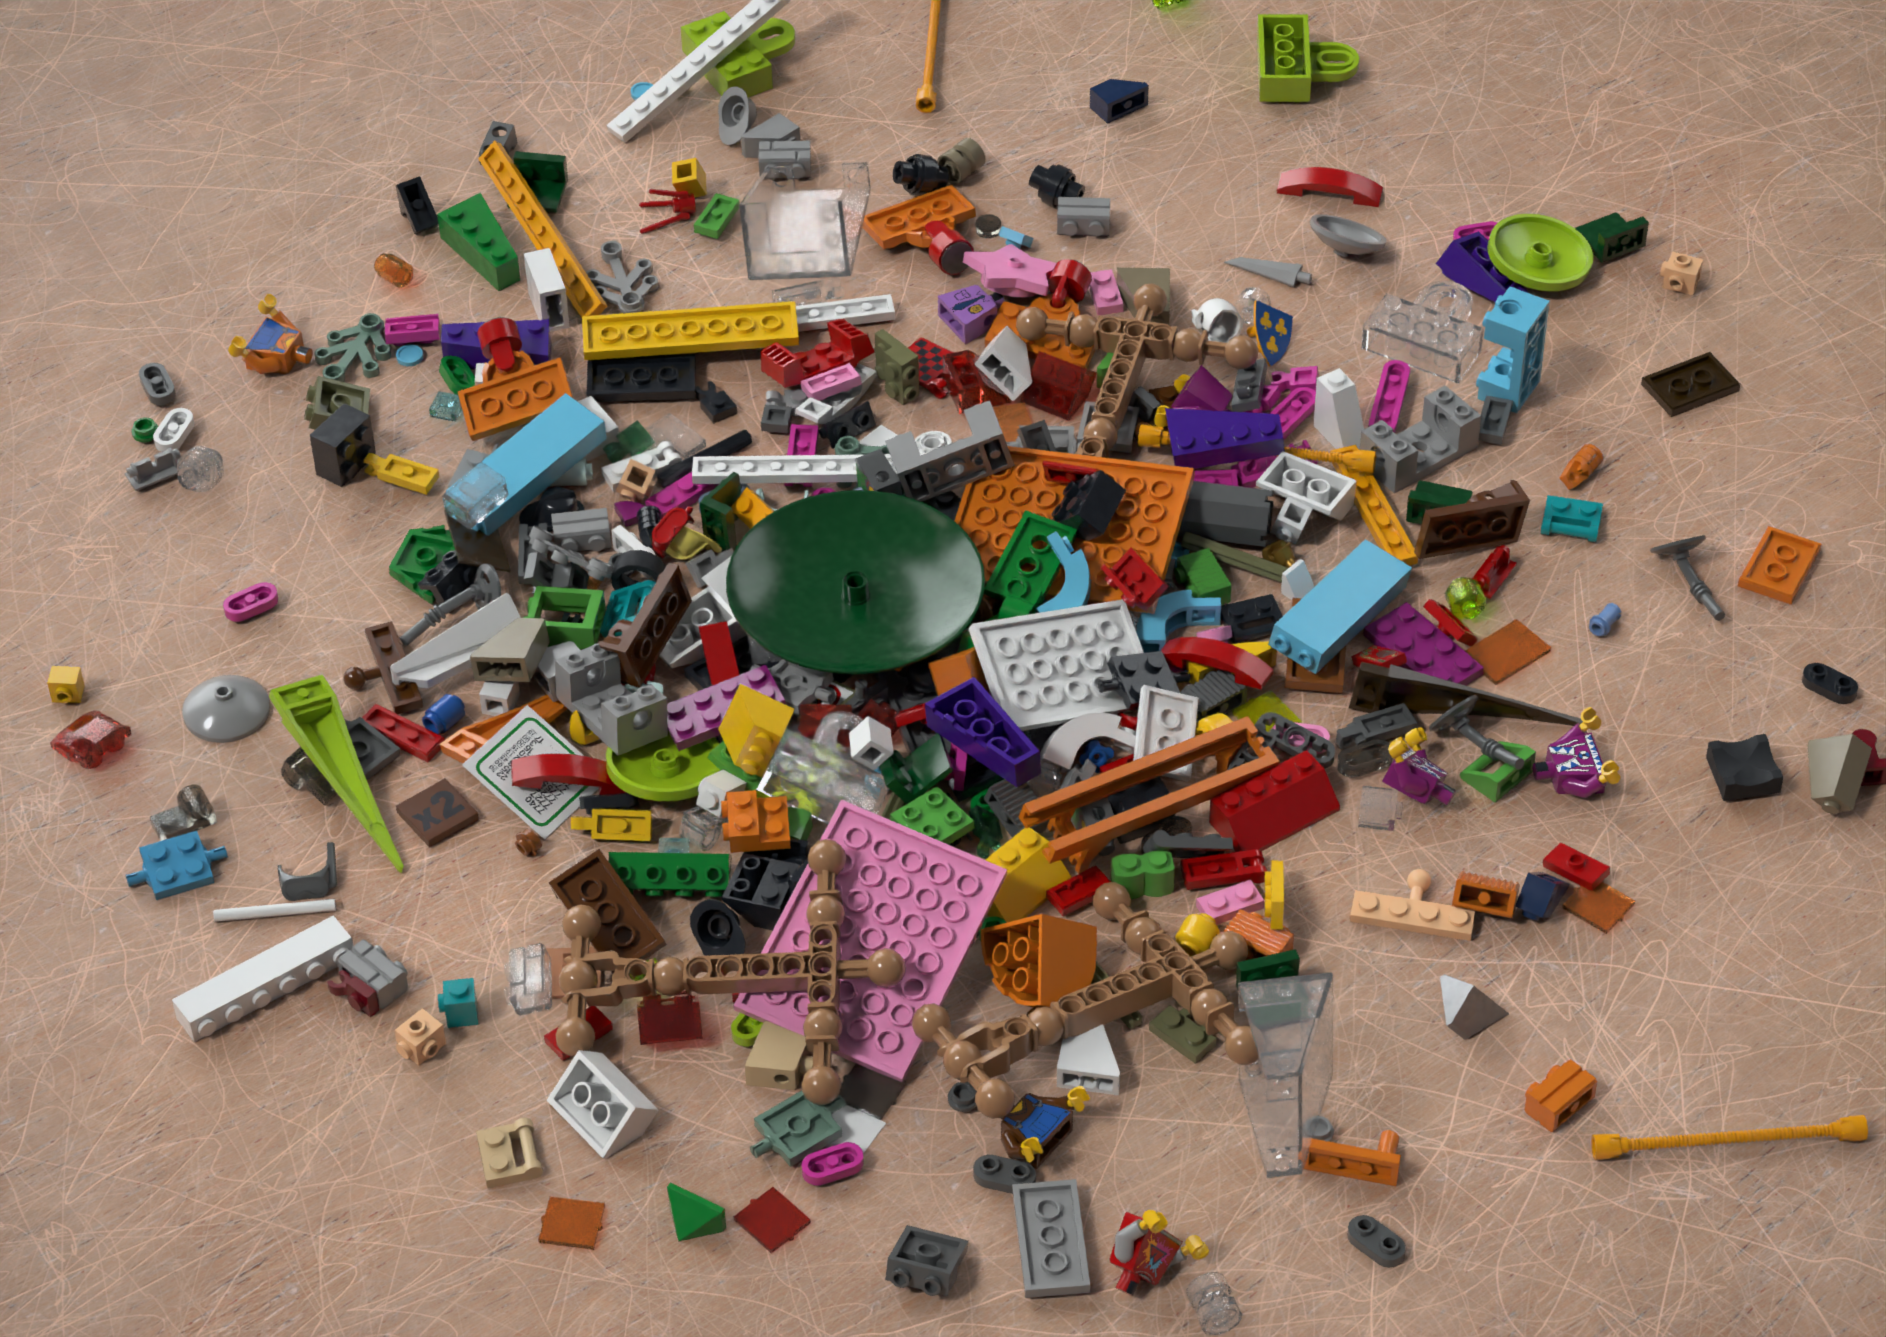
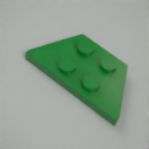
(419, 553)

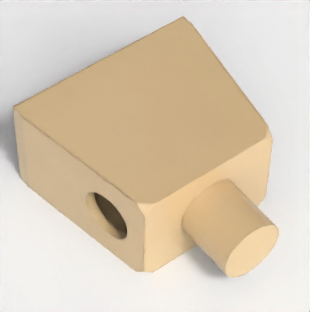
(777, 1058)

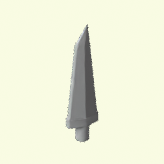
(1277, 271)

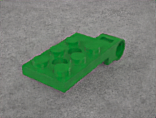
(1022, 590)

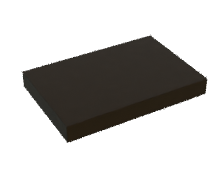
(1690, 384)

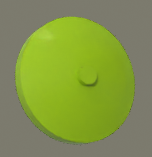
(1540, 252)
(662, 771)

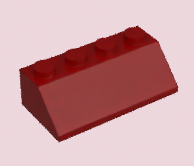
(1274, 804)

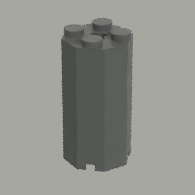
(1228, 513)

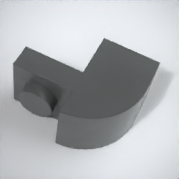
(543, 572)

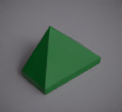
(693, 1214)

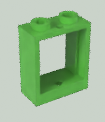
(570, 600)

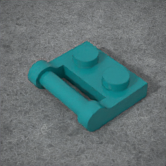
(1572, 517)
(623, 604)

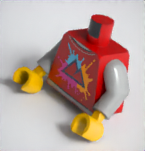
(1147, 1250)

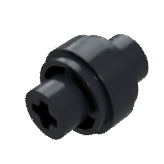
(920, 174)
(1055, 183)

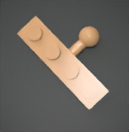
(1413, 913)

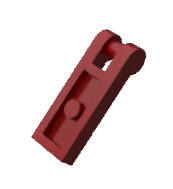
(1223, 869)

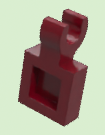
(359, 994)

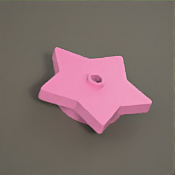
(1011, 271)

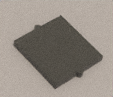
(870, 1091)

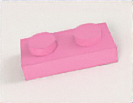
(1105, 293)
(831, 382)
(1226, 902)

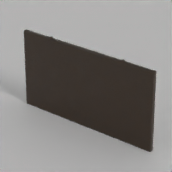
(476, 547)

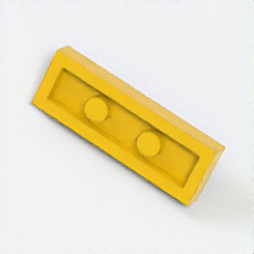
(1274, 894)

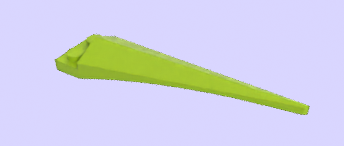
(317, 724)

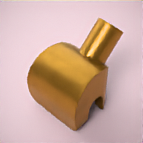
(1279, 553)

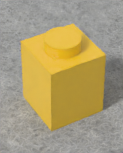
(689, 176)

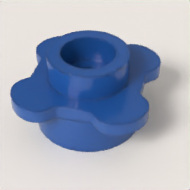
(1093, 748)

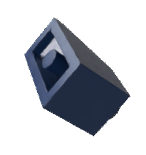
(1118, 98)
(1540, 895)

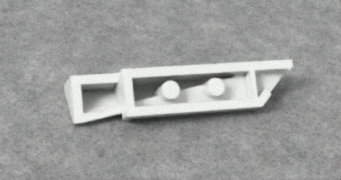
(452, 649)

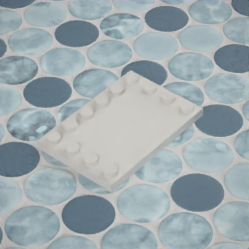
(1050, 662)

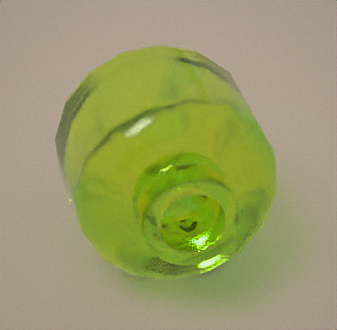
(1465, 598)

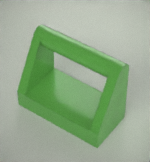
(1502, 780)

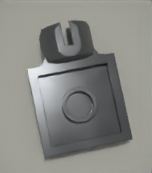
(371, 747)

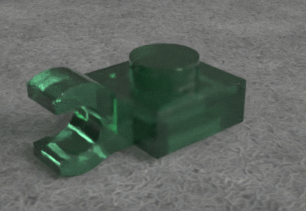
(631, 441)
(987, 829)

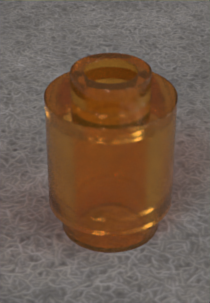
(393, 270)

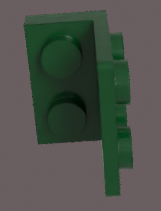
(545, 176)
(1614, 236)
(1432, 496)
(717, 512)
(918, 771)
(1268, 967)

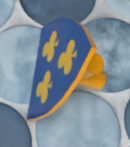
(1271, 330)

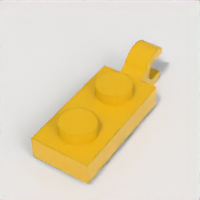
(402, 472)
(616, 824)

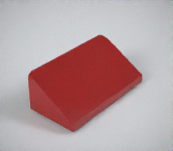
(1065, 472)

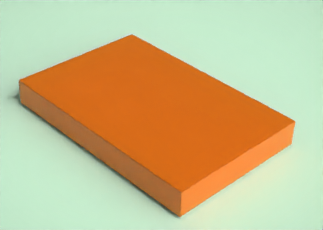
(1779, 565)

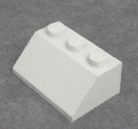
(1310, 484)
(601, 1103)

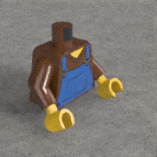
(1040, 1125)

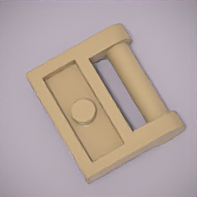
(498, 1154)

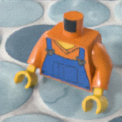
(274, 344)

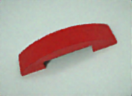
(1332, 181)
(1221, 655)
(562, 768)

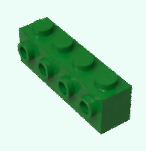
(673, 872)

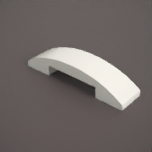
(837, 404)

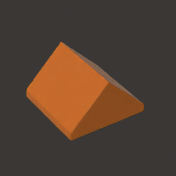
(956, 669)

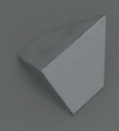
(1467, 1007)

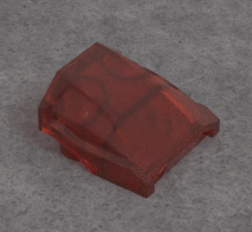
(90, 738)

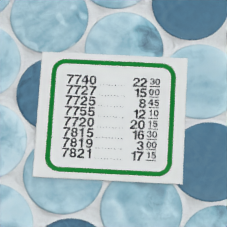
(522, 737)

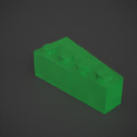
(480, 241)

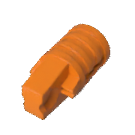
(1581, 466)

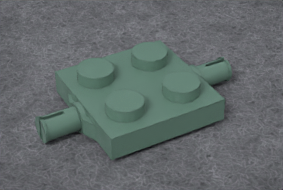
(797, 1128)

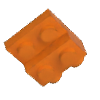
(755, 822)

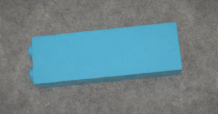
(541, 455)
(1340, 606)

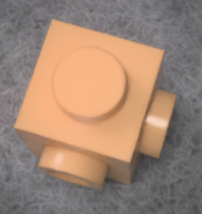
(1681, 273)
(636, 482)
(420, 1037)

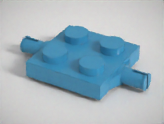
(176, 865)

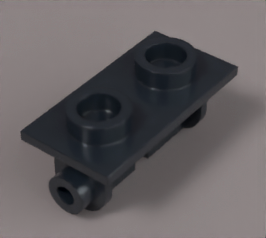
(848, 424)

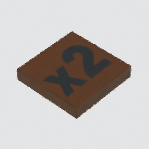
(437, 812)

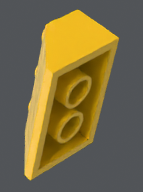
(753, 729)
(1026, 877)

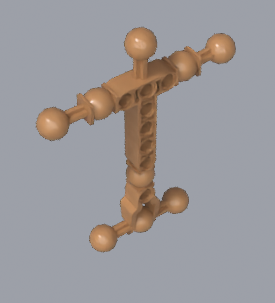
(1131, 343)
(1165, 974)
(672, 976)

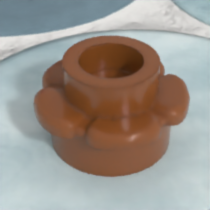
(528, 842)

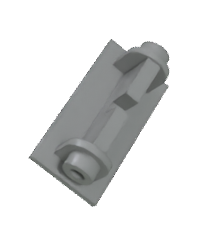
(146, 473)

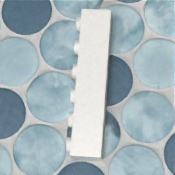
(262, 979)

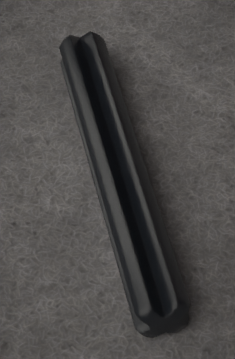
(722, 448)

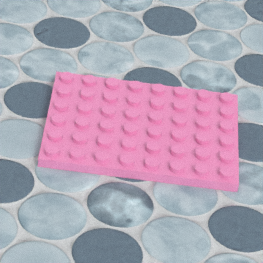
(897, 896)

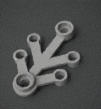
(630, 300)
(542, 543)

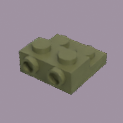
(897, 367)
(329, 395)

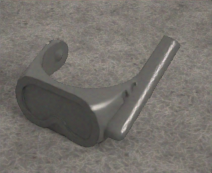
(312, 885)

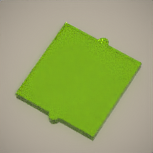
(1264, 704)

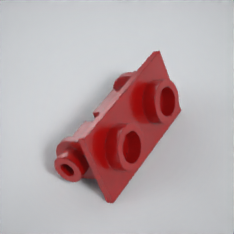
(1494, 570)

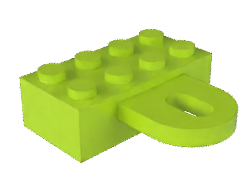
(1291, 62)
(748, 63)

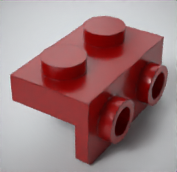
(1135, 579)

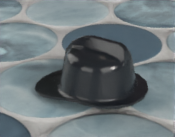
(551, 502)
(717, 929)

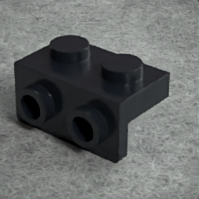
(448, 578)

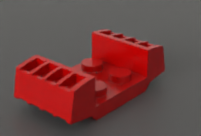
(846, 347)

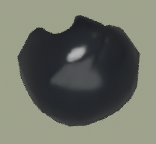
(919, 675)

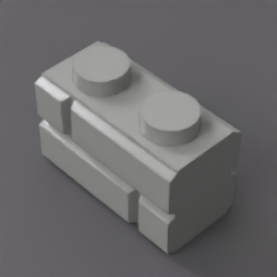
(786, 154)
(1083, 216)
(582, 530)
(376, 970)

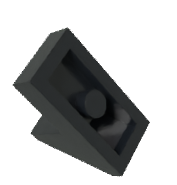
(416, 205)

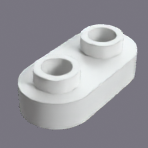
(173, 429)

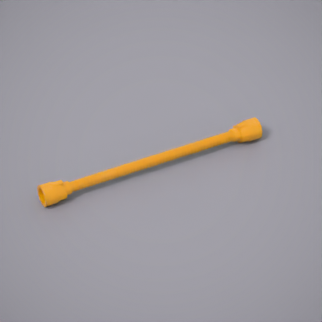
(925, 95)
(1358, 460)
(1845, 1129)

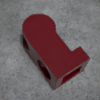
(1876, 768)

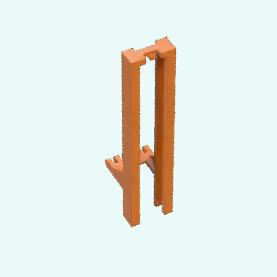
(1087, 842)

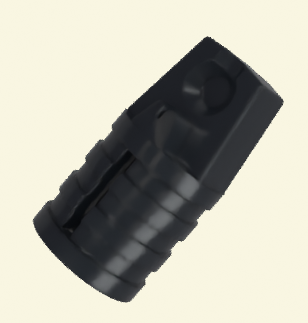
(647, 519)

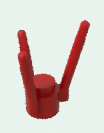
(681, 202)

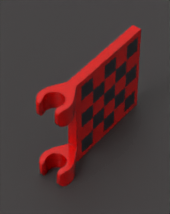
(931, 366)

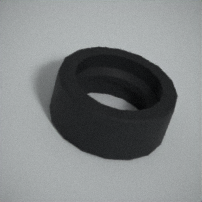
(635, 560)

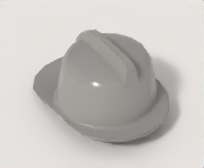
(735, 115)

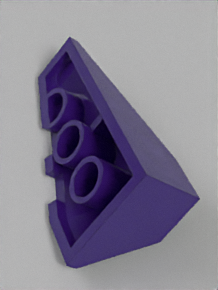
(1469, 264)

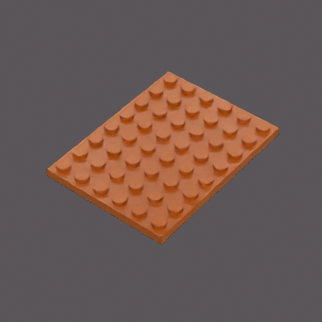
(1144, 519)

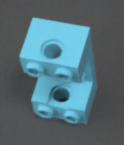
(1521, 325)

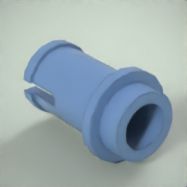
(1601, 624)

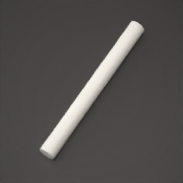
(274, 910)

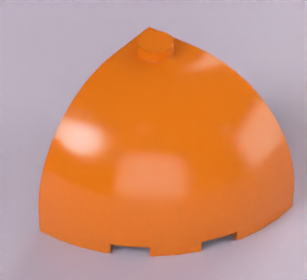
(1040, 958)

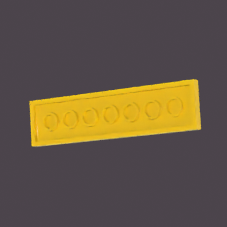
(689, 330)

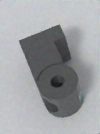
(508, 141)

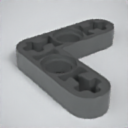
(1273, 740)

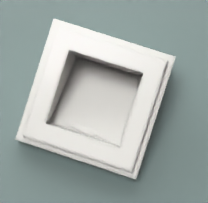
(1296, 581)

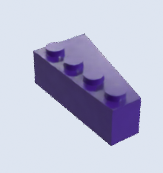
(463, 341)
(1222, 437)
(984, 731)

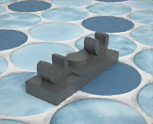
(1249, 387)

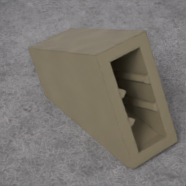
(1132, 278)
(512, 652)
(1837, 771)

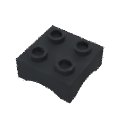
(1744, 768)

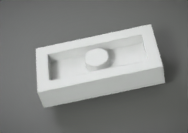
(626, 541)

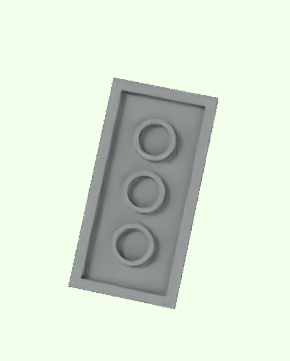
(1051, 1238)

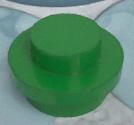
(144, 429)

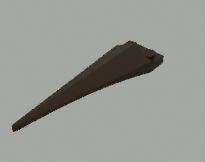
(1425, 694)

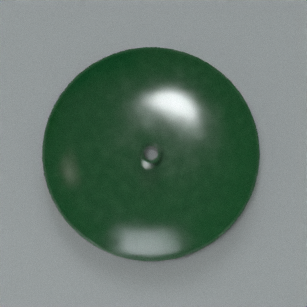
(855, 582)

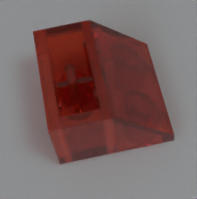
(968, 383)
(1058, 385)
(669, 1018)

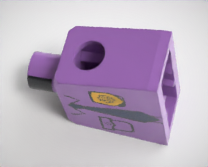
(969, 311)

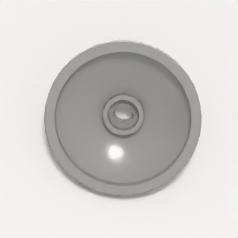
(1346, 235)
(226, 708)

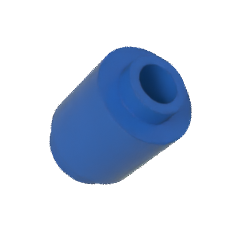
(444, 714)

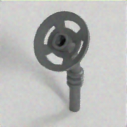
(1680, 553)
(480, 592)
(1457, 718)

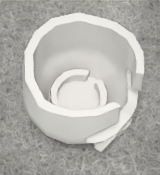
(1219, 319)

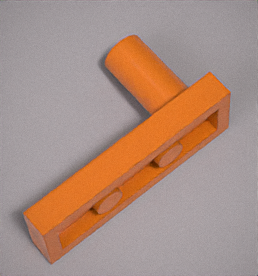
(1357, 1162)

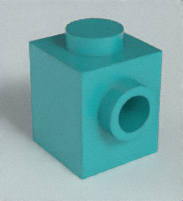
(459, 1002)

